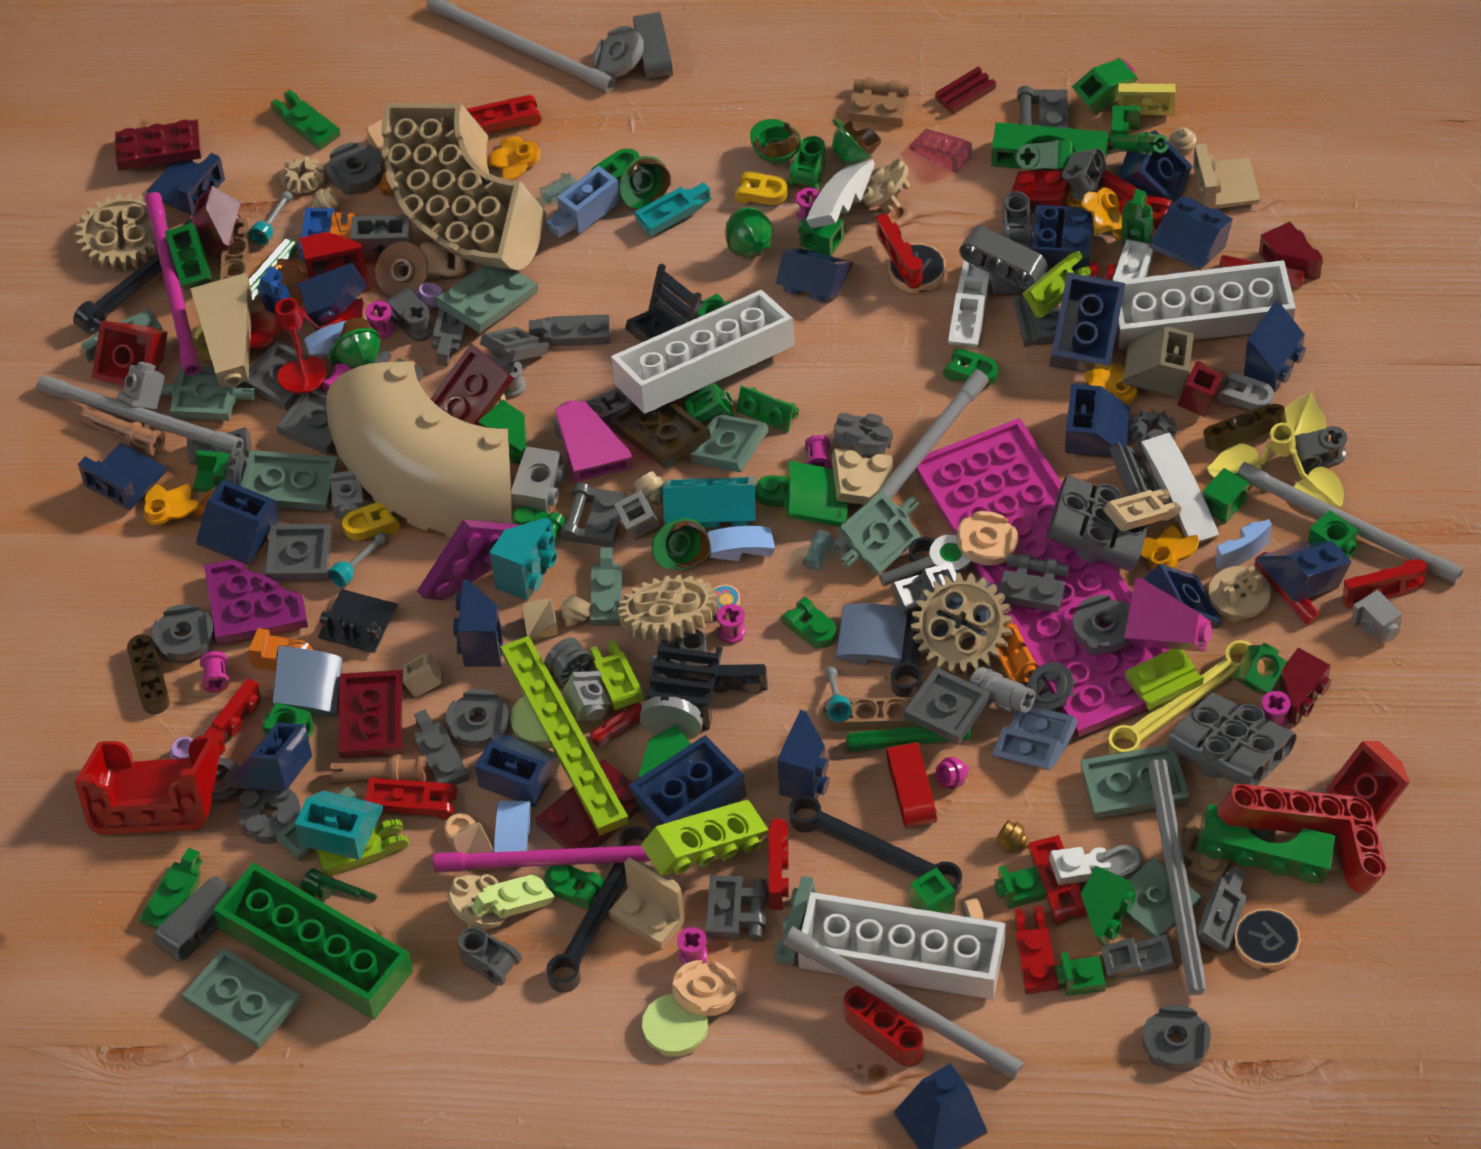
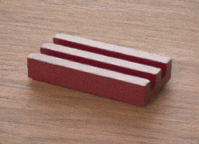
(961, 88)

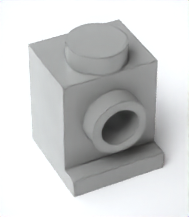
(142, 386)
(346, 493)
(637, 514)
(1377, 617)
(586, 696)

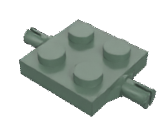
(201, 396)
(878, 532)

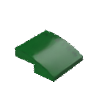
(813, 495)

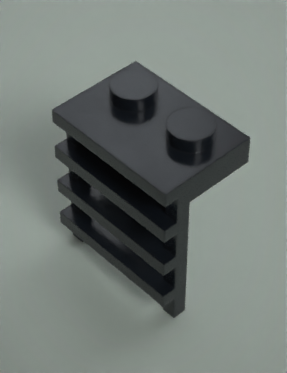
(660, 316)
(694, 692)

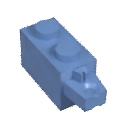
(584, 202)

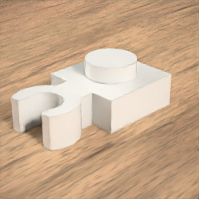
(1074, 866)

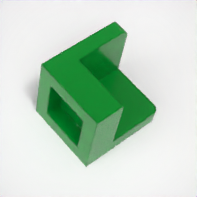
(210, 469)
(932, 893)

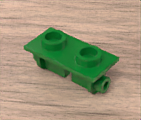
(765, 408)

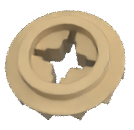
(308, 182)

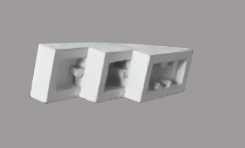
(839, 193)
(969, 306)
(1175, 476)

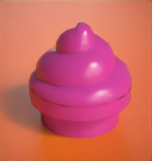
(951, 772)

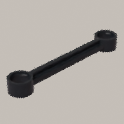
(91, 314)
(910, 652)
(866, 842)
(593, 919)

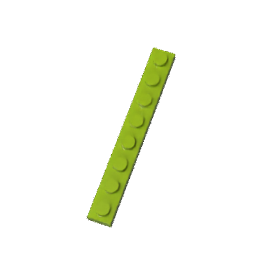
(564, 735)

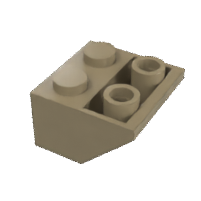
(1159, 361)

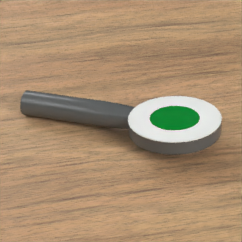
(941, 551)

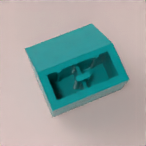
(523, 557)
(337, 823)

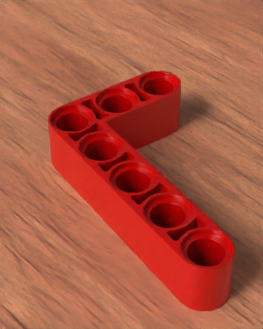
(1292, 810)

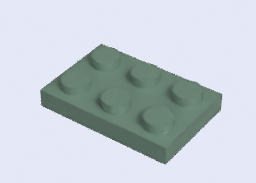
(486, 296)
(291, 478)
(1122, 781)
(241, 998)

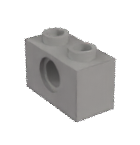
(538, 479)

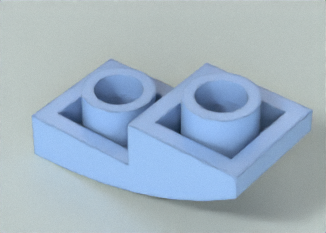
(321, 341)
(1252, 540)
(733, 541)
(512, 826)

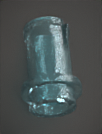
(557, 187)
(820, 544)

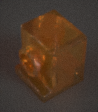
(292, 274)

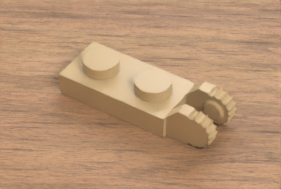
(1141, 509)

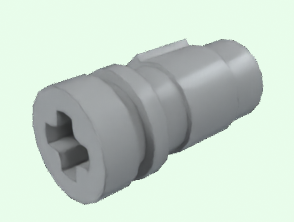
(1004, 691)

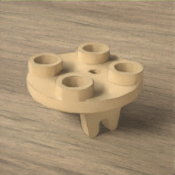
(884, 184)
(1228, 599)
(463, 894)

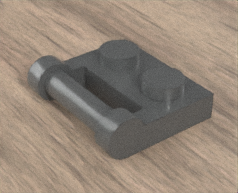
(1052, 106)
(603, 518)

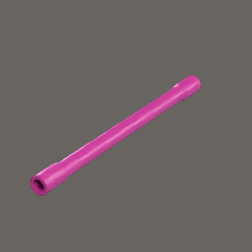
(187, 351)
(462, 861)

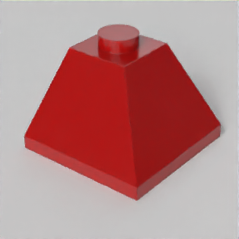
(330, 251)
(126, 345)
(1371, 775)

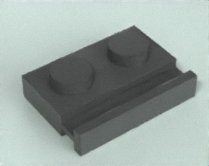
(1034, 329)
(513, 342)
(1133, 469)

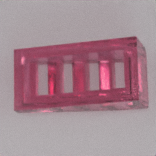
(952, 161)

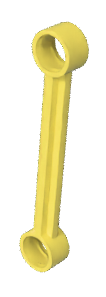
(1176, 706)

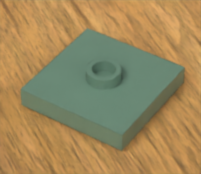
(730, 444)
(1153, 901)

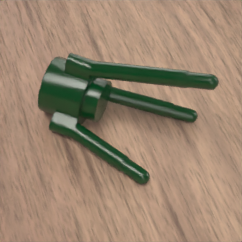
(322, 886)

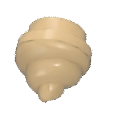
(1183, 140)
(325, 199)
(651, 487)
(574, 610)

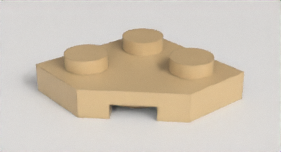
(859, 475)

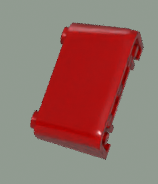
(149, 794)

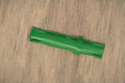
(1143, 143)

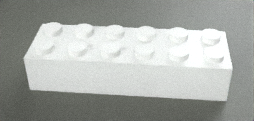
(1204, 301)
(703, 351)
(908, 944)

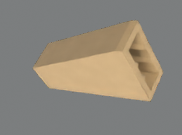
(226, 322)

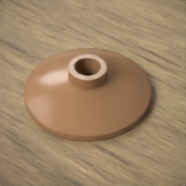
(391, 268)

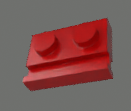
(1042, 187)

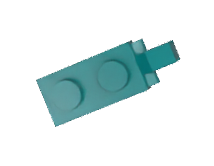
(672, 208)

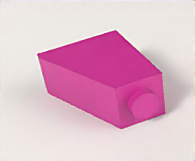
(589, 442)
(1164, 622)

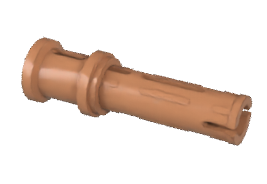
(132, 433)
(394, 769)

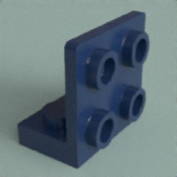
(187, 181)
(122, 475)

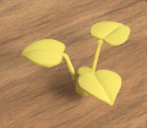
(1302, 417)

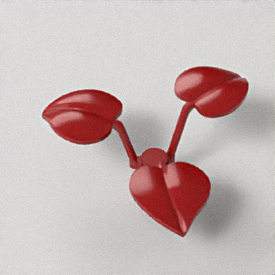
(299, 375)

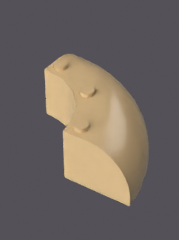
(445, 186)
(416, 453)

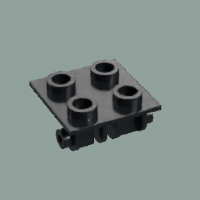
(357, 620)

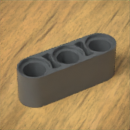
(656, 54)
(1002, 257)
(192, 921)

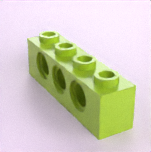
(704, 838)

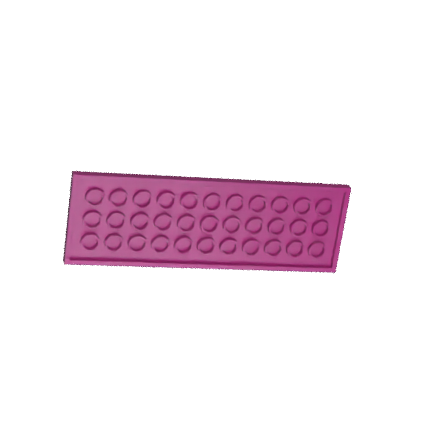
(1011, 477)

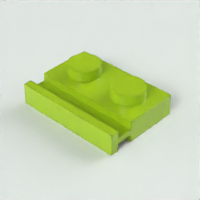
(1163, 677)

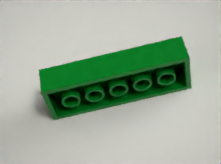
(313, 940)

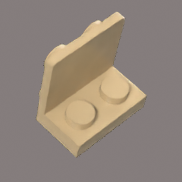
(1225, 181)
(650, 904)

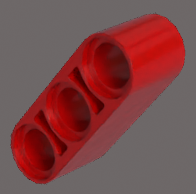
(911, 785)
(890, 1039)

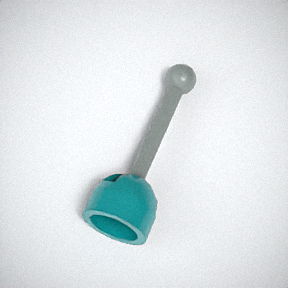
(266, 227)
(343, 572)
(837, 701)

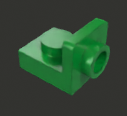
(1124, 119)
(709, 402)
(1019, 886)
(1080, 975)

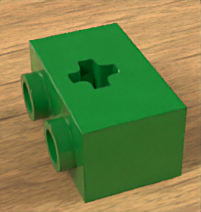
(188, 256)

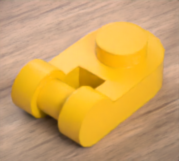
(770, 189)
(360, 525)

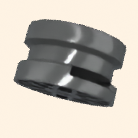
(567, 658)

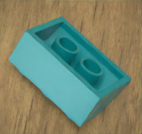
(710, 500)

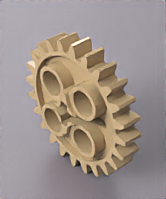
(100, 233)
(975, 599)
(668, 608)

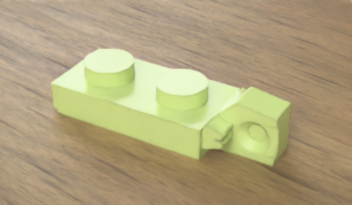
(513, 897)

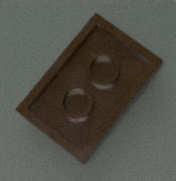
(662, 433)

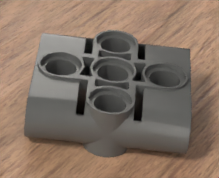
(1085, 527)
(1231, 740)

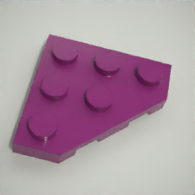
(462, 558)
(250, 601)

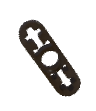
(1243, 427)
(145, 685)

